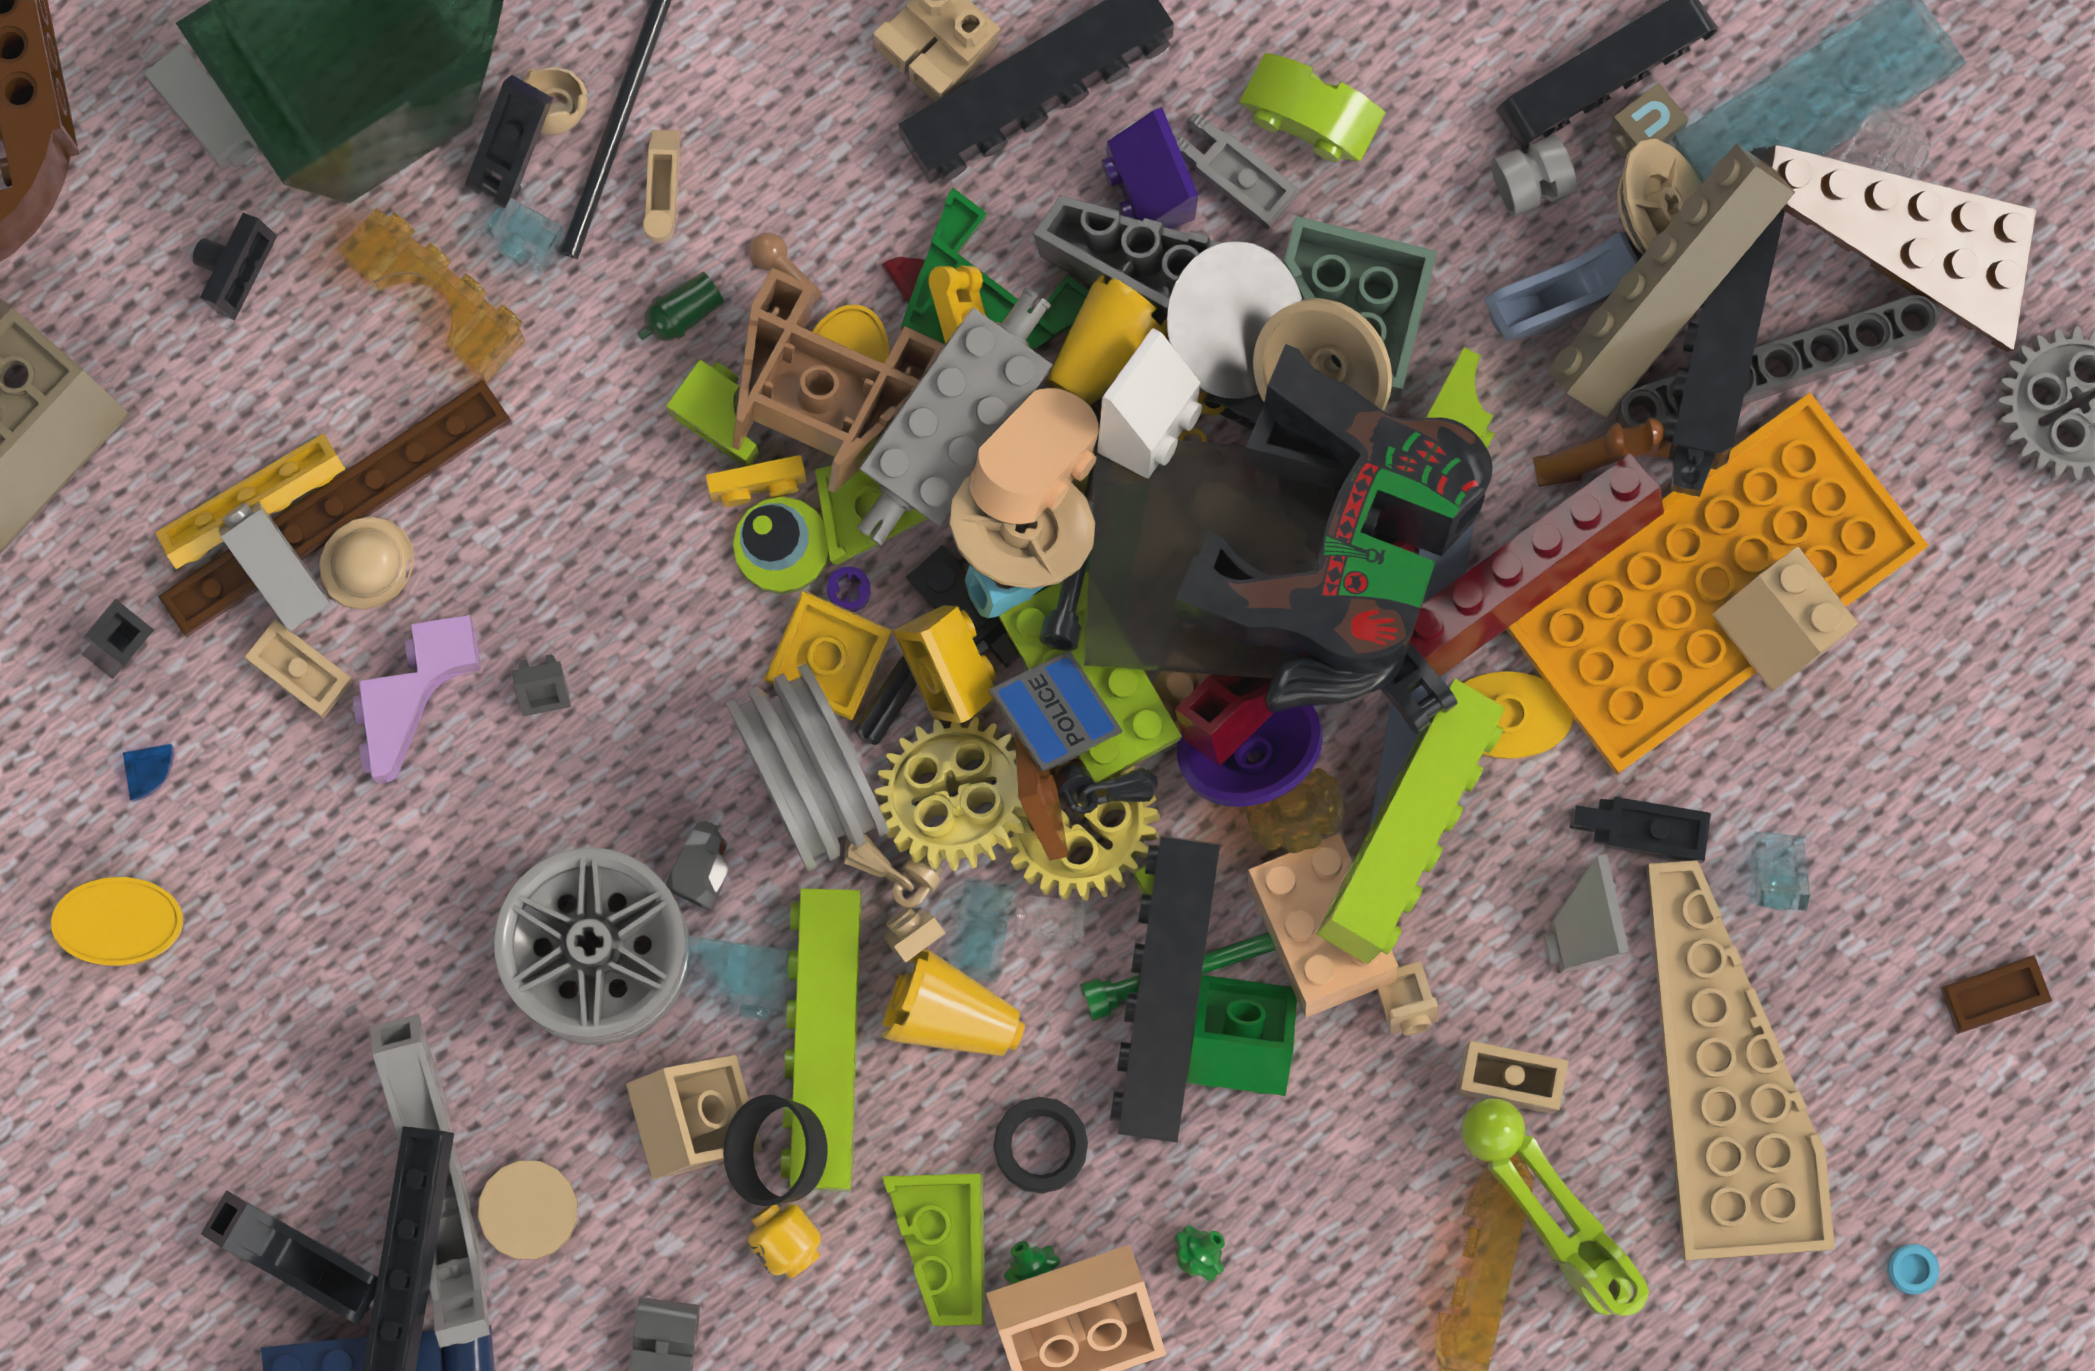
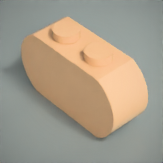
(1035, 456)

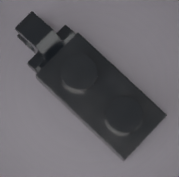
(942, 582)
(1646, 828)

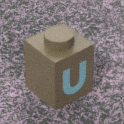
(1647, 118)

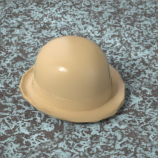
(366, 563)

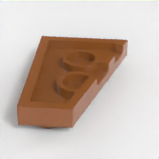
(1041, 803)

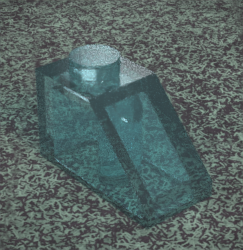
(745, 974)

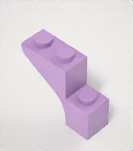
(395, 703)

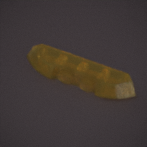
(1469, 1337)

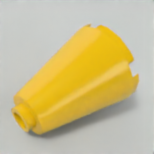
(1102, 339)
(949, 1011)

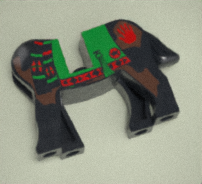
(1359, 608)

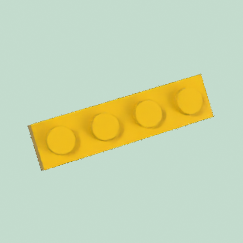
(272, 486)

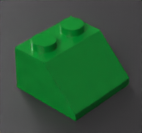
(1243, 1035)

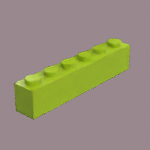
(1410, 825)
(824, 1028)

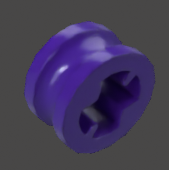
(863, 589)

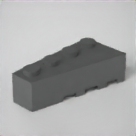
(1100, 241)

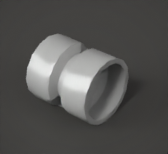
(1538, 174)

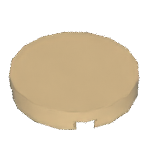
(528, 1210)

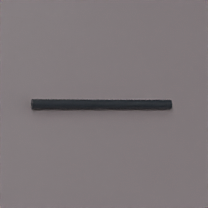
(615, 128)

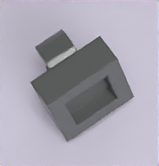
(541, 687)

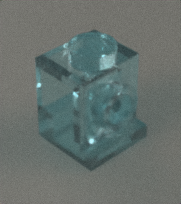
(525, 235)

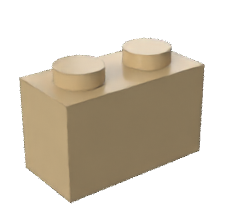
(1512, 1075)

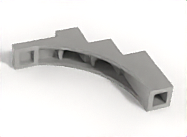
(419, 1101)

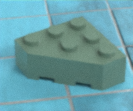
(1371, 275)

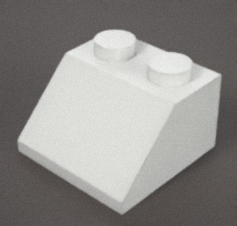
(1148, 407)

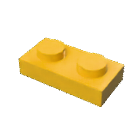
(776, 476)

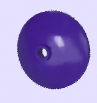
(1263, 766)

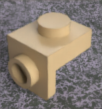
(1409, 1001)

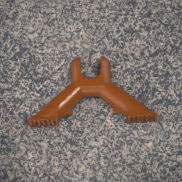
(1615, 445)

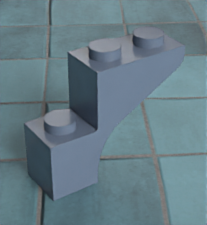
(1563, 292)

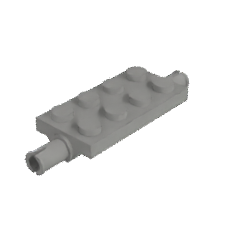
(951, 413)

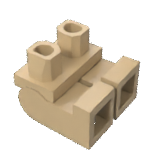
(937, 43)

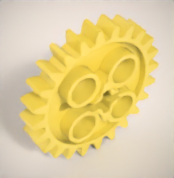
(963, 831)
(1104, 864)

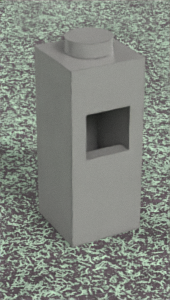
(201, 107)
(272, 564)

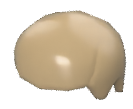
(565, 84)

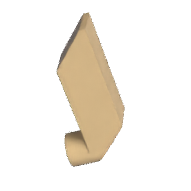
(662, 185)

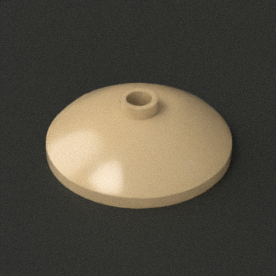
(1324, 330)

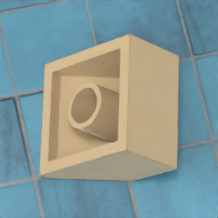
(1785, 619)
(687, 1113)

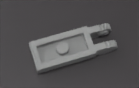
(1238, 173)

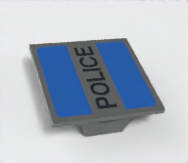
(1055, 711)

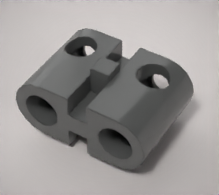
(664, 1335)

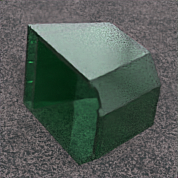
(346, 85)

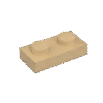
(299, 669)
(911, 932)

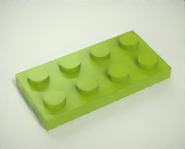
(1124, 691)

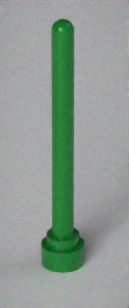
(1105, 995)

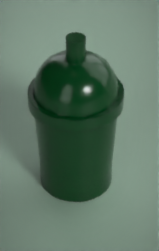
(681, 308)

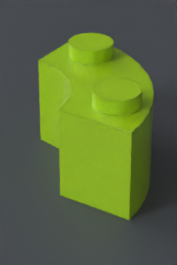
(1295, 100)

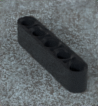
(1603, 68)

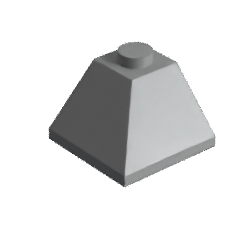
(1588, 924)

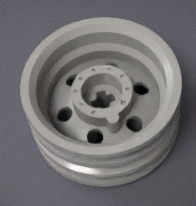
(807, 766)
(534, 914)

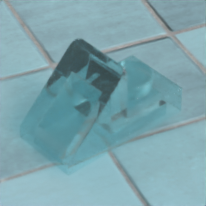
(1779, 872)
(982, 928)

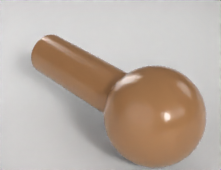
(770, 252)

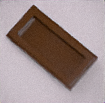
(1996, 994)

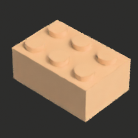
(1293, 901)
(1079, 1317)

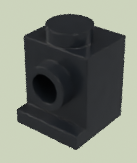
(115, 638)

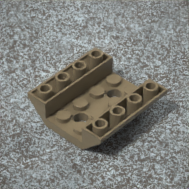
(46, 424)

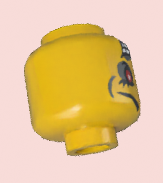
(784, 1239)

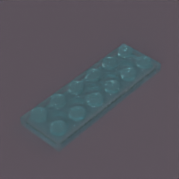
(1830, 88)

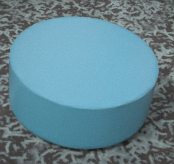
(1913, 1269)

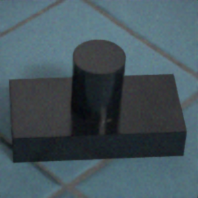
(234, 265)

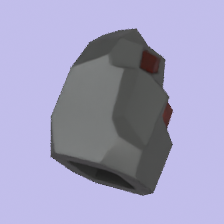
(700, 867)

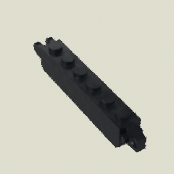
(1719, 364)

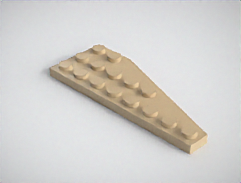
(1740, 1131)

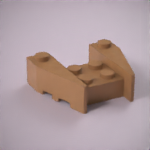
(818, 386)

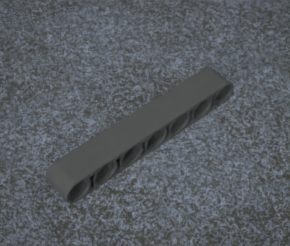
(1797, 357)

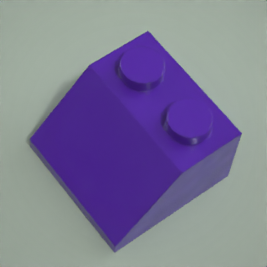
(1151, 172)

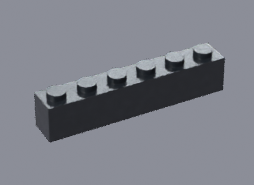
(1033, 83)
(1168, 988)

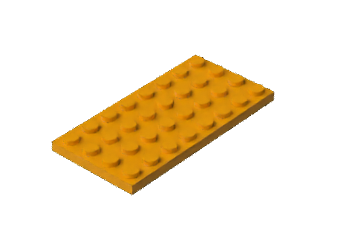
(1636, 633)

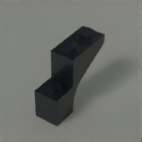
(292, 1257)

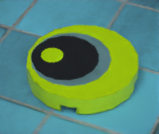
(781, 545)

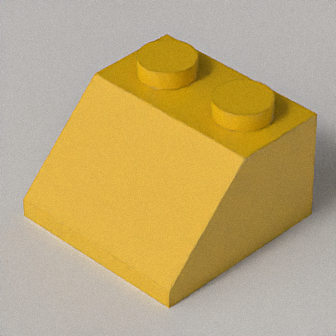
(947, 663)

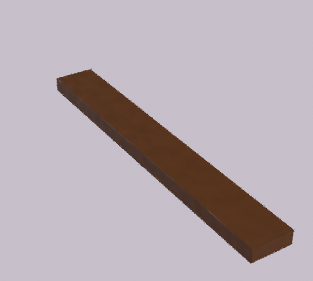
(347, 497)

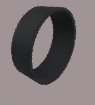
(740, 1149)

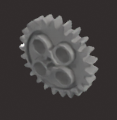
(2054, 369)

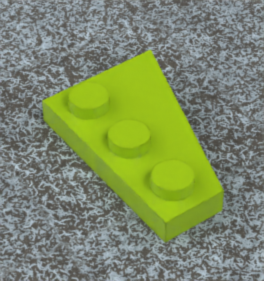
(945, 1240)

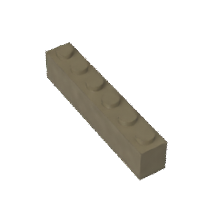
(1671, 280)

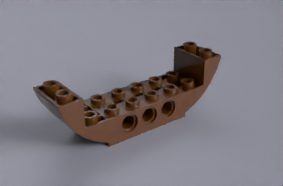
(33, 121)

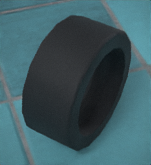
(1040, 1107)

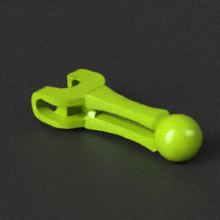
(1587, 1257)

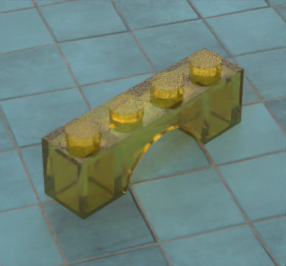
(389, 256)

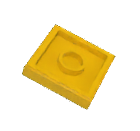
(836, 646)

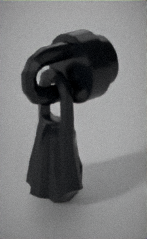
(1078, 787)

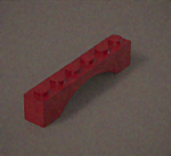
(1231, 708)

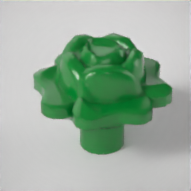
(1200, 1252)
(1030, 1262)

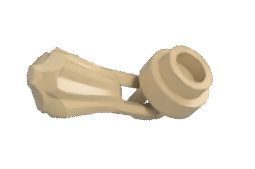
(873, 861)

